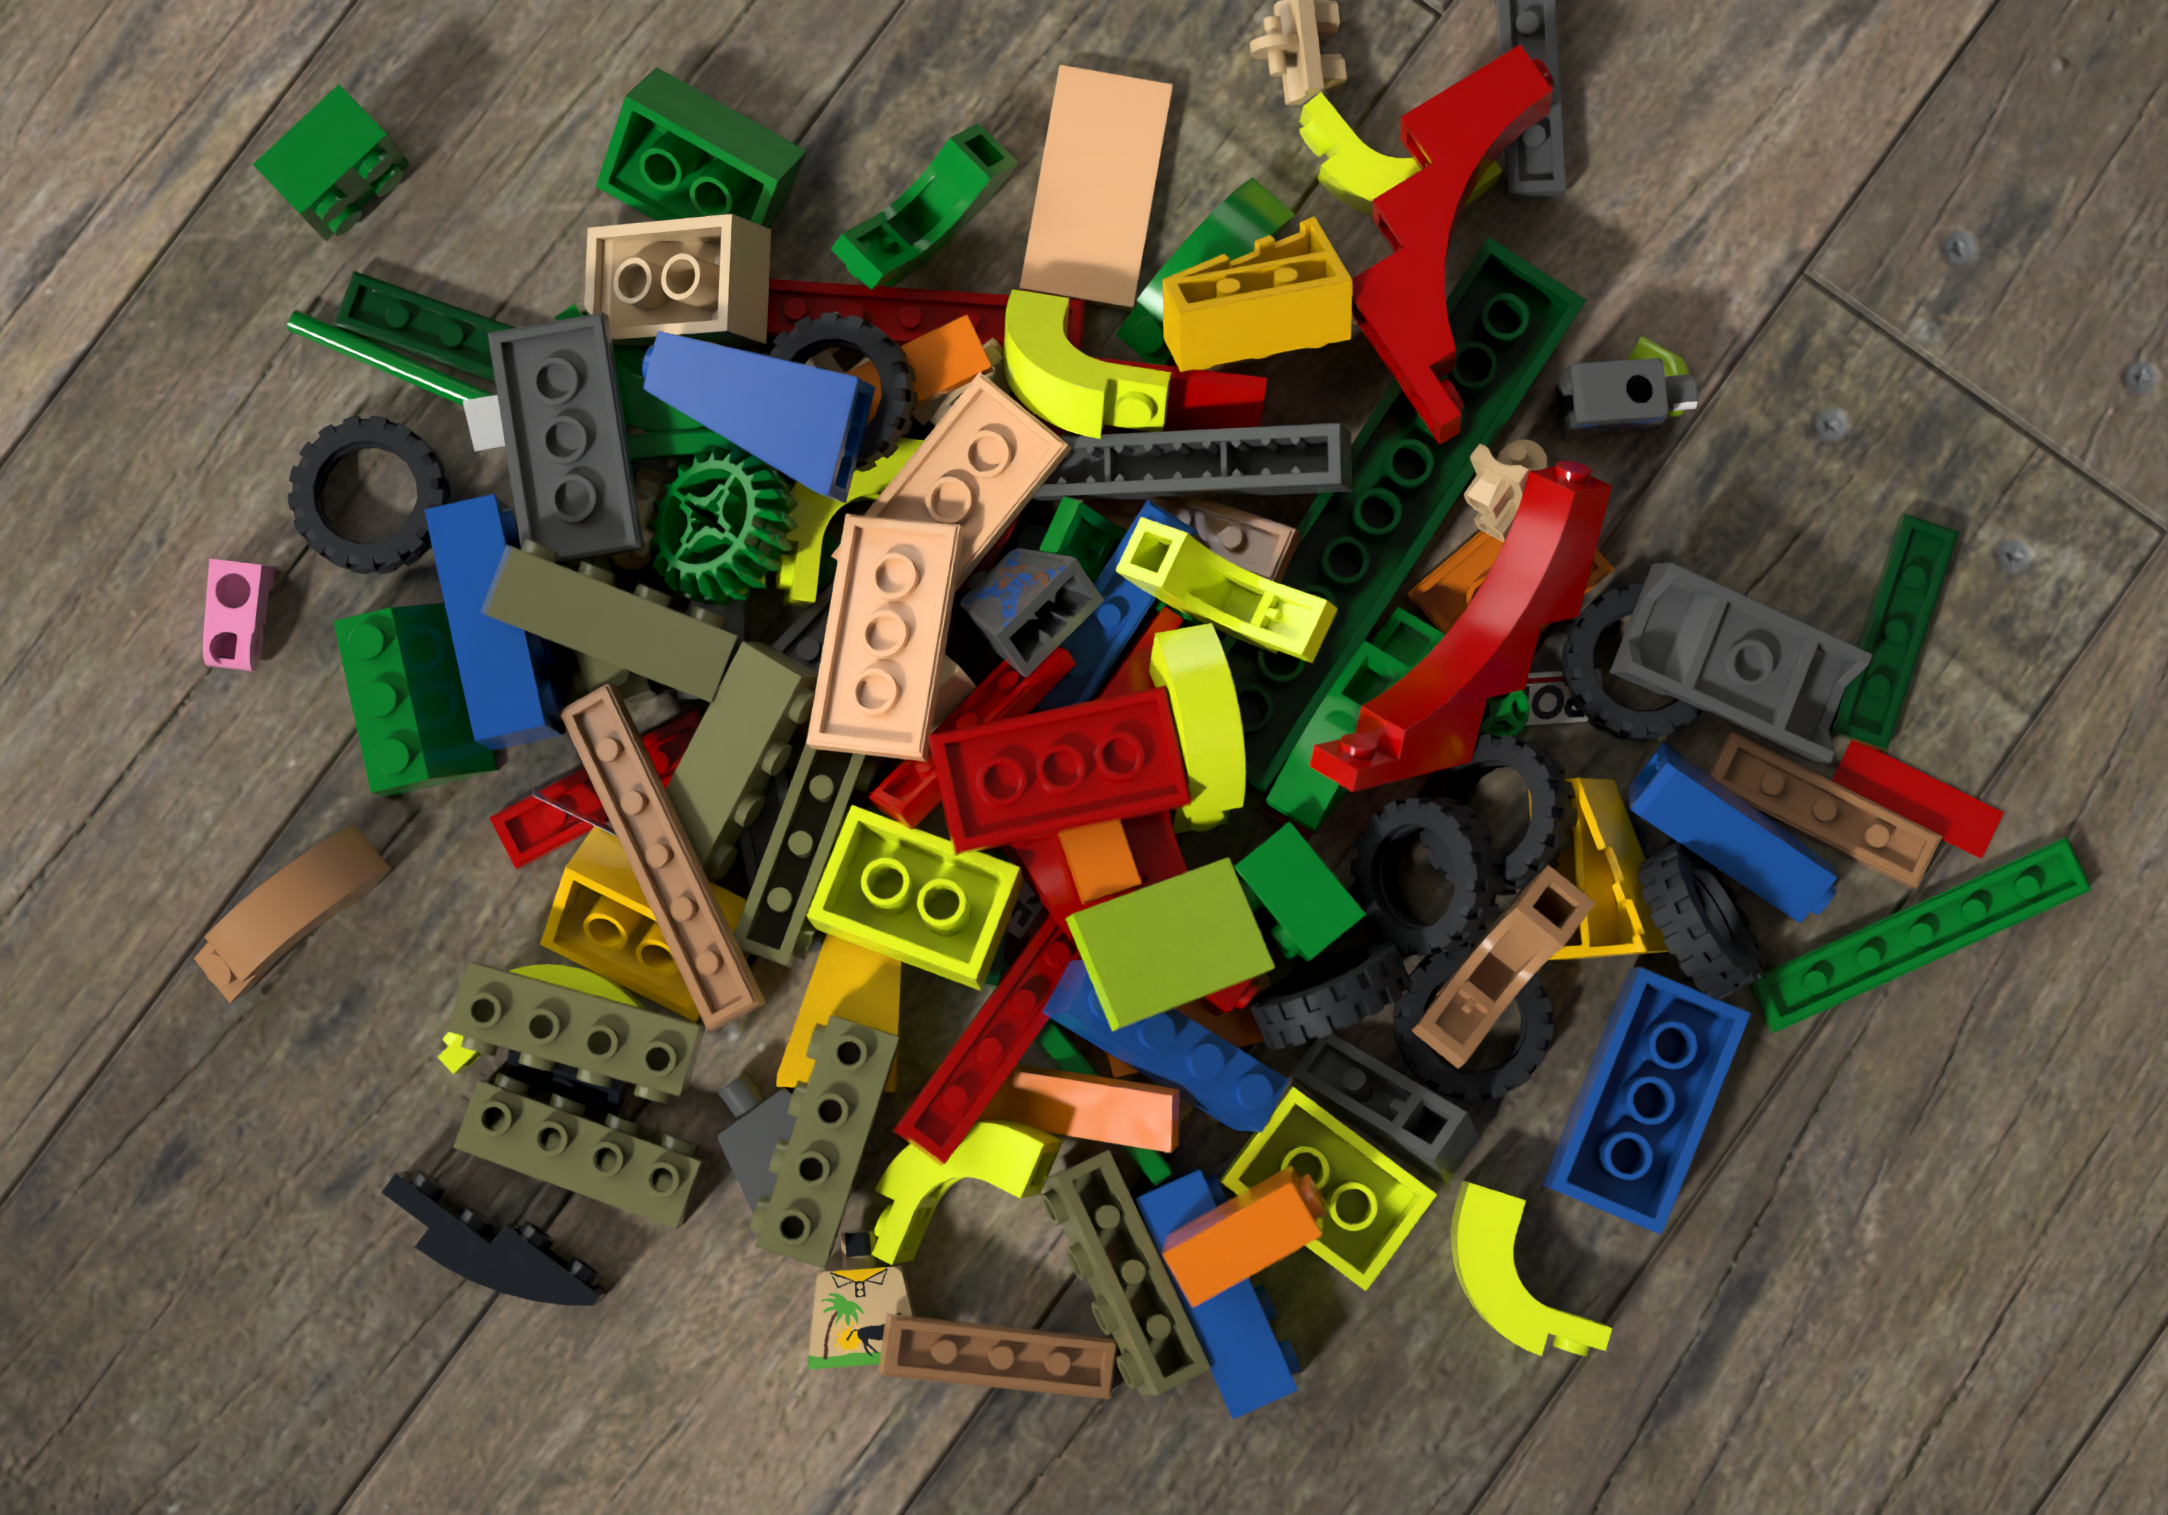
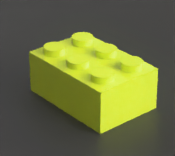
(916, 899)
(1366, 1193)

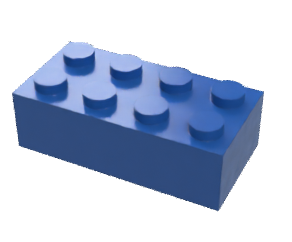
(499, 664)
(1646, 1099)

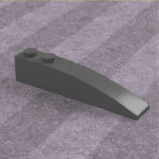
(1204, 464)

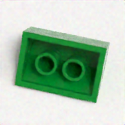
(695, 157)
(409, 699)

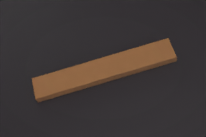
(662, 857)

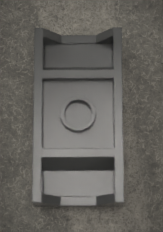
(1738, 660)

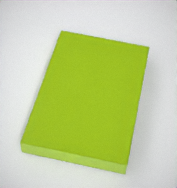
(1170, 943)

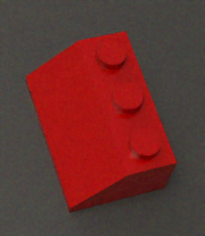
(1205, 399)

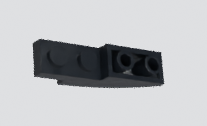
(510, 1263)

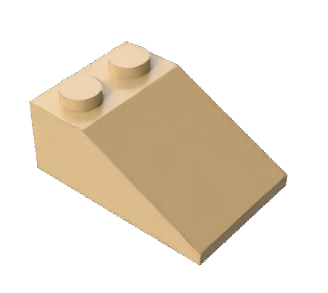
(682, 279)

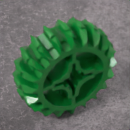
(730, 492)

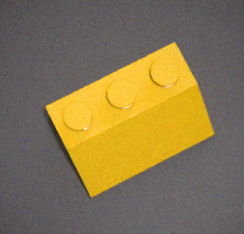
(610, 928)

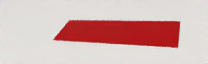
(1919, 798)

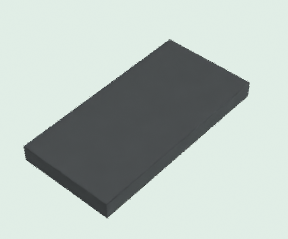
(566, 438)

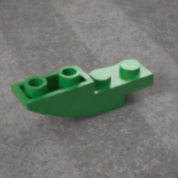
(1374, 668)

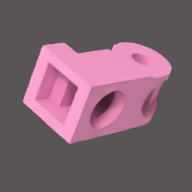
(236, 613)

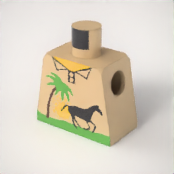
(854, 1305)

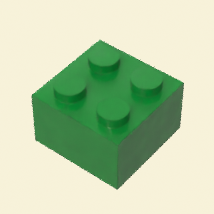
(333, 164)
(1296, 895)

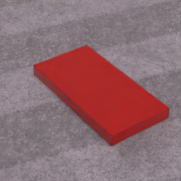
(1059, 770)

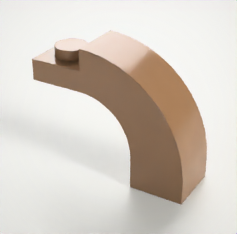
(289, 908)
(1501, 964)

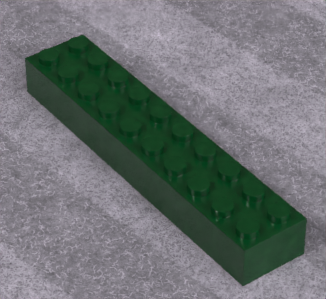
(1403, 485)

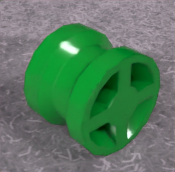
(1508, 707)

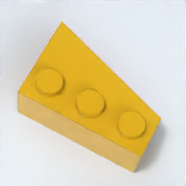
(1259, 304)
(1606, 868)

